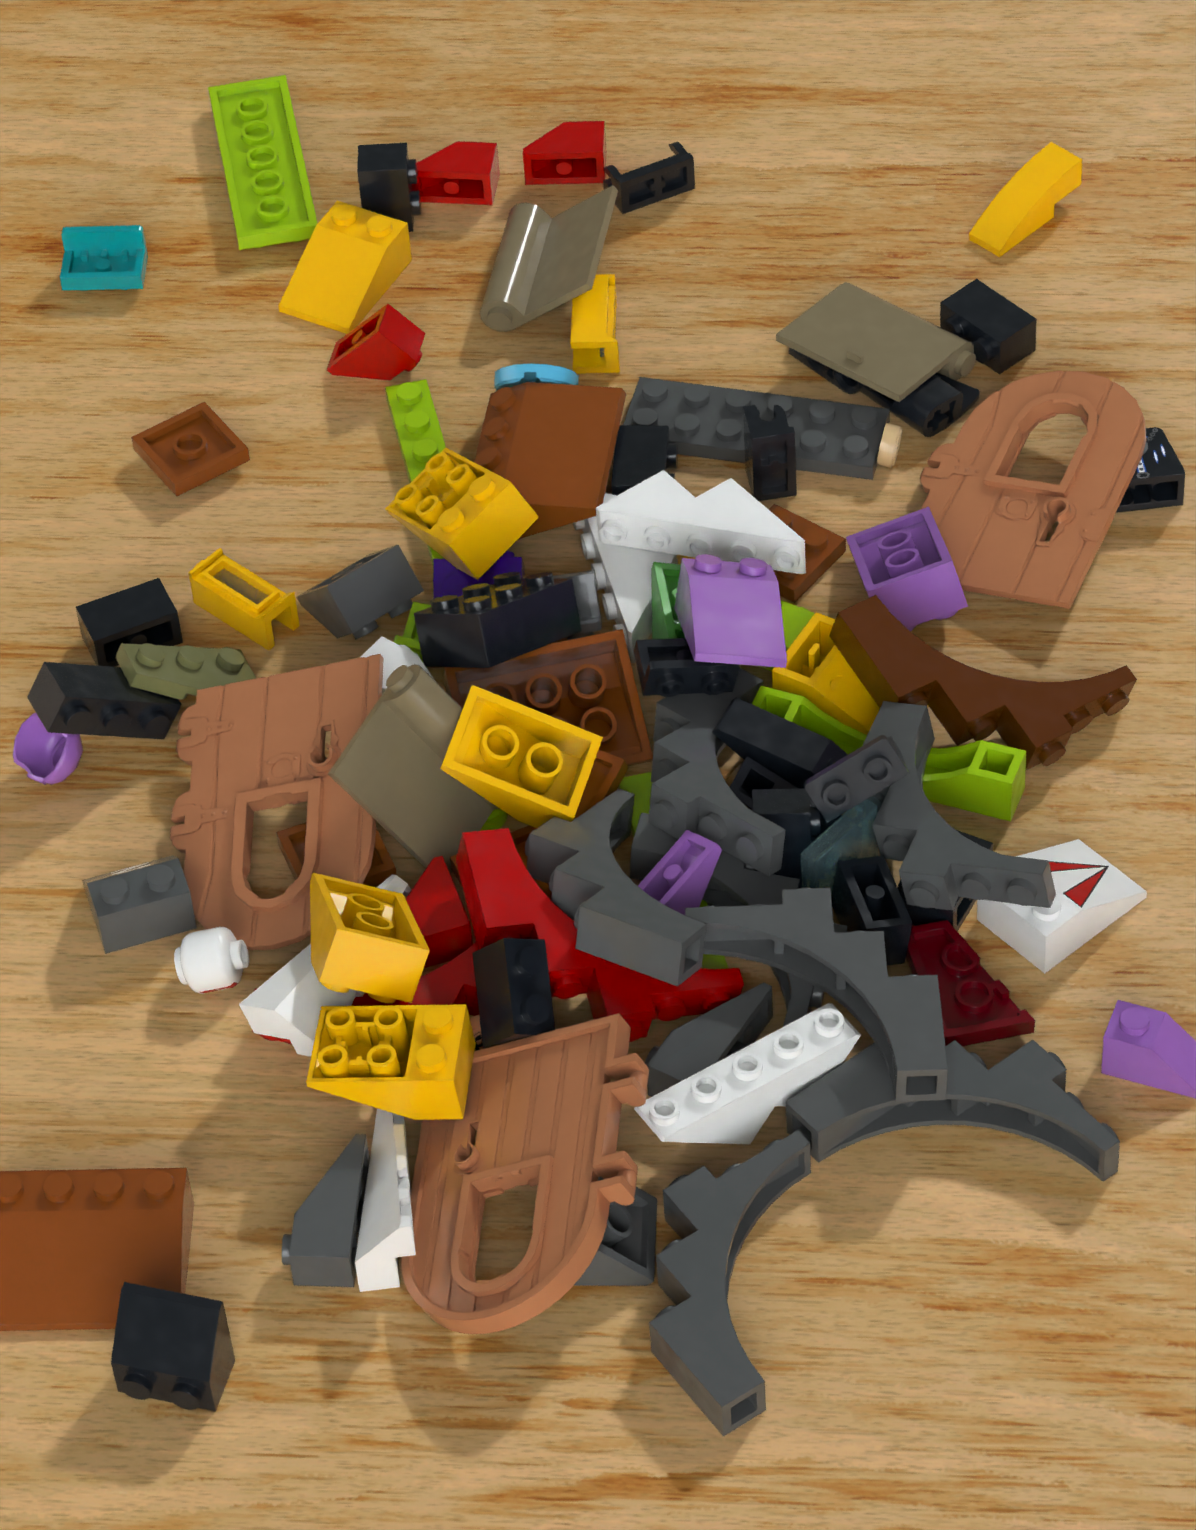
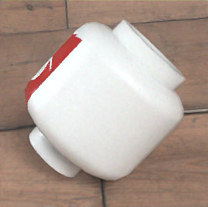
(211, 960)

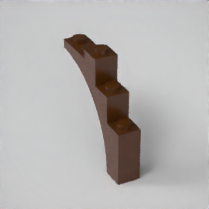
(966, 700)

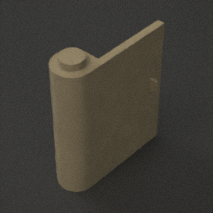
(545, 260)
(877, 342)
(397, 773)

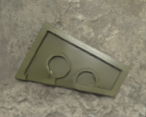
(181, 669)

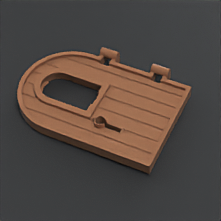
(541, 1121)

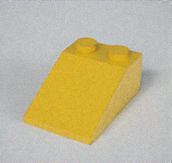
(347, 267)
(520, 758)
(364, 940)

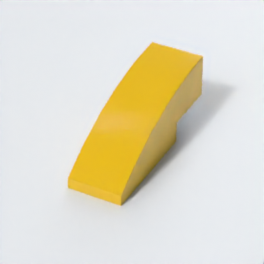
(1027, 199)

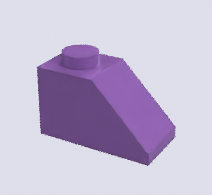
(1149, 1049)

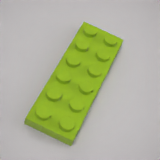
(263, 162)

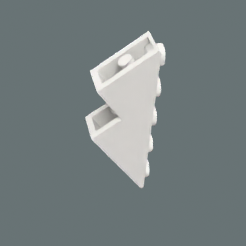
(718, 523)
(625, 579)
(739, 1092)

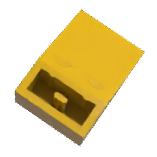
(463, 512)
(825, 677)
(396, 1058)

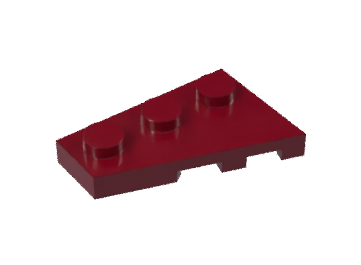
(971, 1002)

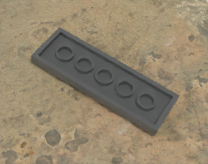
(710, 424)

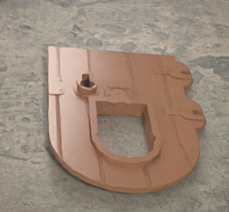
(999, 521)
(257, 751)

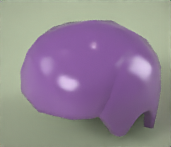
(46, 755)

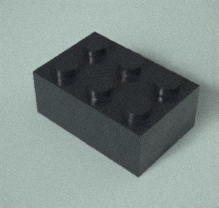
(497, 620)

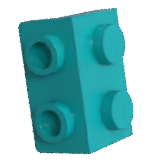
(103, 258)

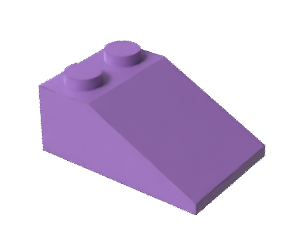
(908, 568)
(731, 611)

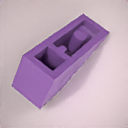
(683, 872)

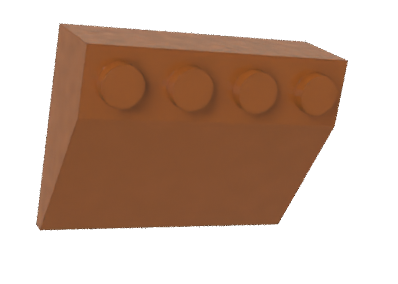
(553, 447)
(573, 680)
(83, 1234)

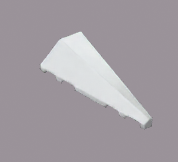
(292, 998)
(387, 1211)

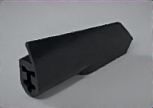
(926, 409)

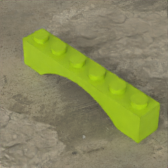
(969, 777)

